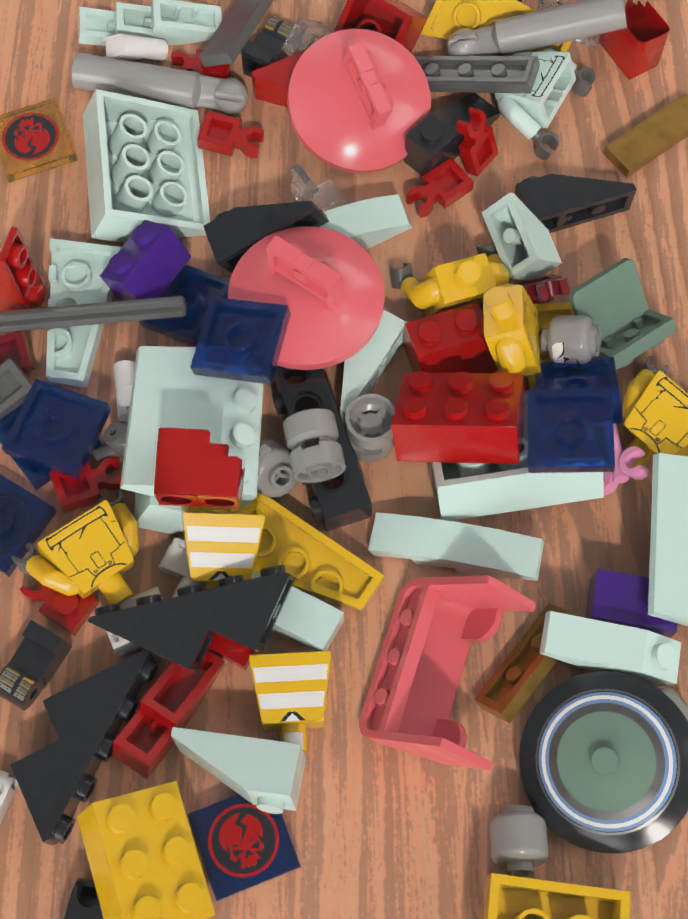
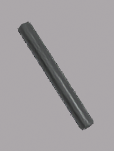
(92, 314)

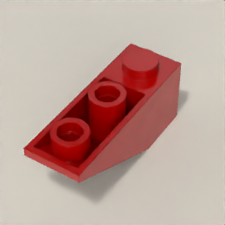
(19, 277)

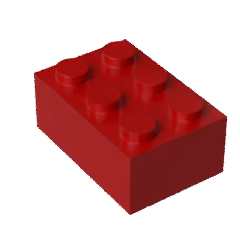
(460, 417)

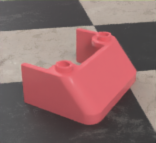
(425, 660)

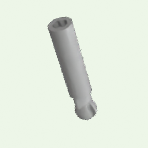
(540, 28)
(158, 83)

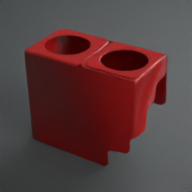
(641, 43)
(196, 471)

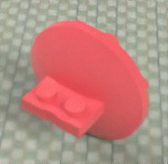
(357, 100)
(327, 285)

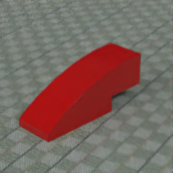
(166, 705)

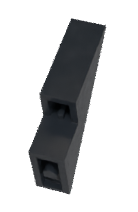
(186, 624)
(86, 726)

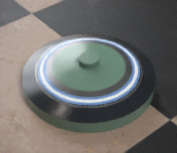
(607, 762)

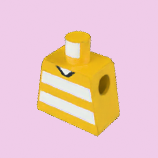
(221, 542)
(292, 692)

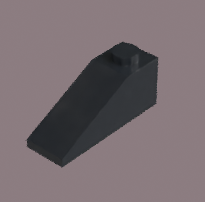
(437, 135)
(571, 200)
(242, 227)

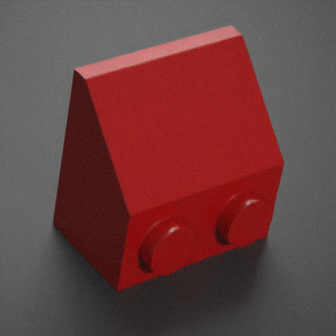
(385, 17)
(449, 342)

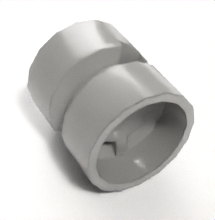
(369, 427)
(314, 448)

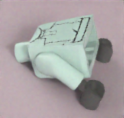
(537, 109)

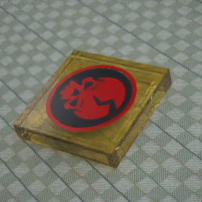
(34, 140)

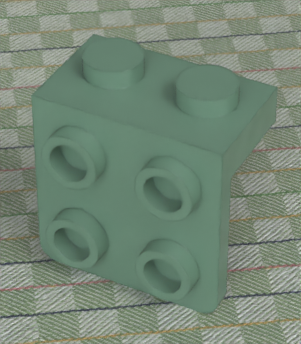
(620, 308)

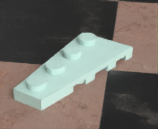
(76, 281)

